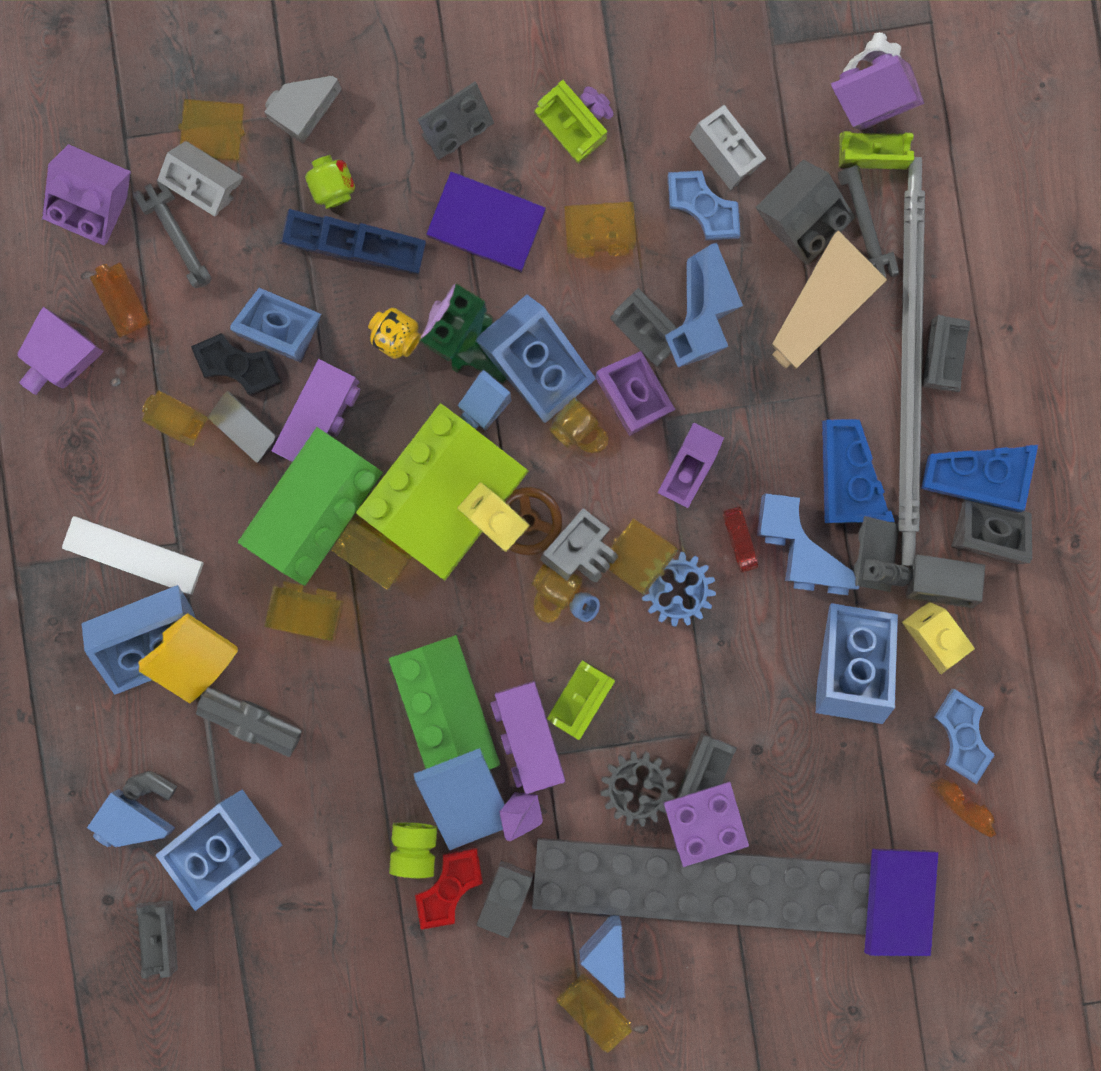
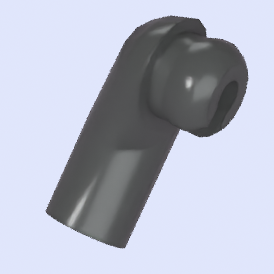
(147, 783)

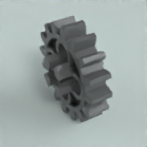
(654, 778)

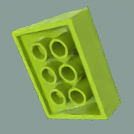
(428, 482)

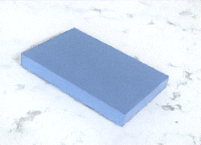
(462, 798)

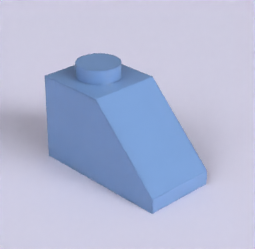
(484, 401)
(127, 822)

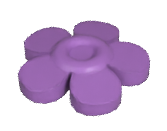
(596, 103)

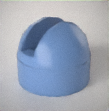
(590, 610)

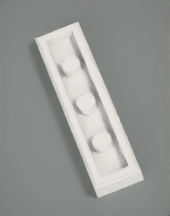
(132, 555)

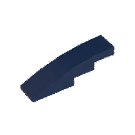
(353, 241)

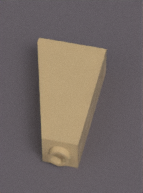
(831, 295)

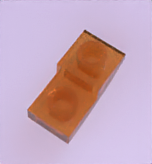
(970, 813)

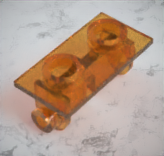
(119, 299)

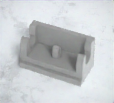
(727, 147)
(199, 177)

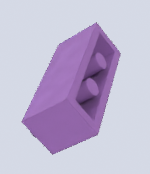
(318, 406)
(528, 738)

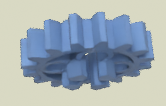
(698, 591)

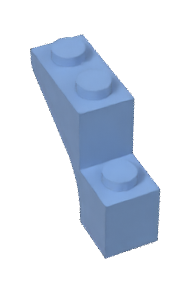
(709, 298)
(807, 562)

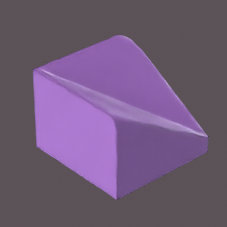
(520, 815)

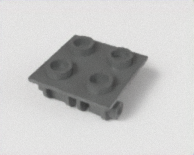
(455, 121)
(877, 556)

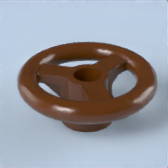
(553, 530)

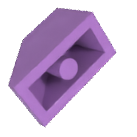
(691, 465)

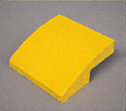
(188, 658)

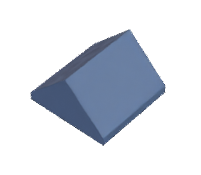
(276, 324)
(604, 956)

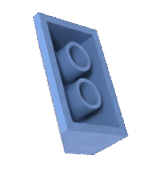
(130, 633)

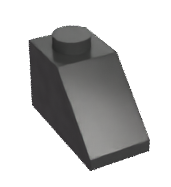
(505, 899)

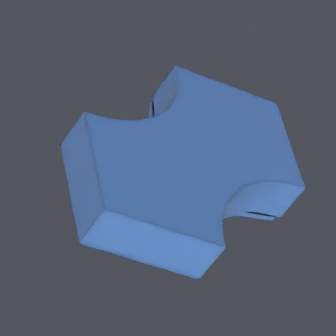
(715, 215)
(961, 721)

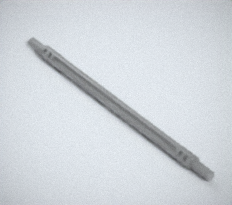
(911, 362)

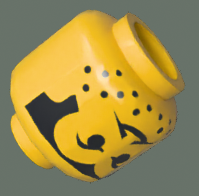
(394, 333)

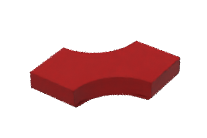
(459, 874)

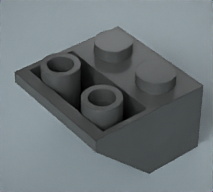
(805, 211)

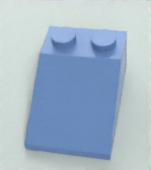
(536, 357)
(858, 664)
(218, 849)

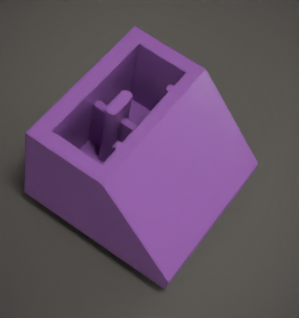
(878, 91)
(85, 193)

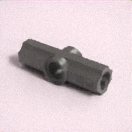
(249, 721)

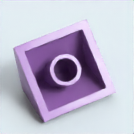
(634, 392)

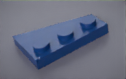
(849, 475)
(986, 476)

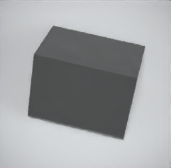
(994, 532)

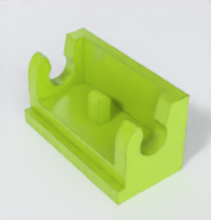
(570, 121)
(875, 150)
(580, 700)

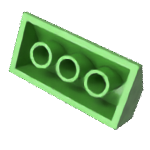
(310, 507)
(442, 703)

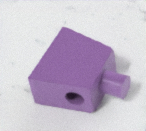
(54, 352)

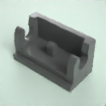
(644, 326)
(945, 353)
(946, 581)
(707, 765)
(157, 938)

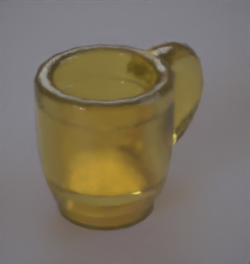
(576, 423)
(555, 590)

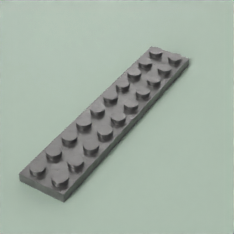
(717, 890)

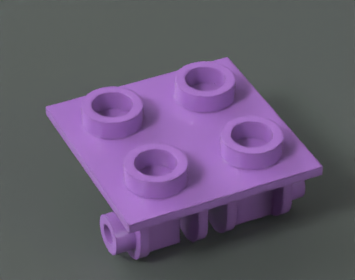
(706, 824)

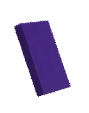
(486, 222)
(901, 902)

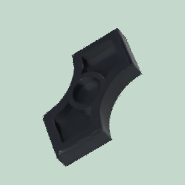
(251, 370)

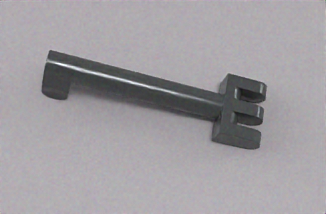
(852, 177)
(198, 274)

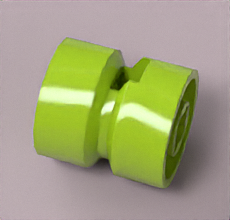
(413, 850)

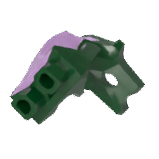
(456, 327)

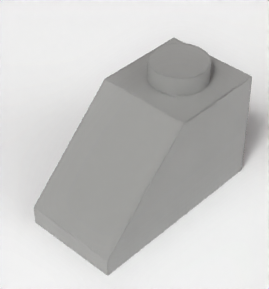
(301, 105)

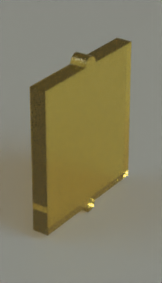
(213, 127)
(640, 556)

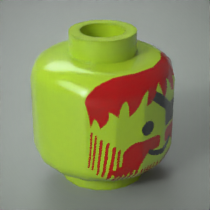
(330, 182)

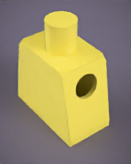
(493, 516)
(938, 636)

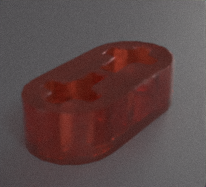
(740, 539)

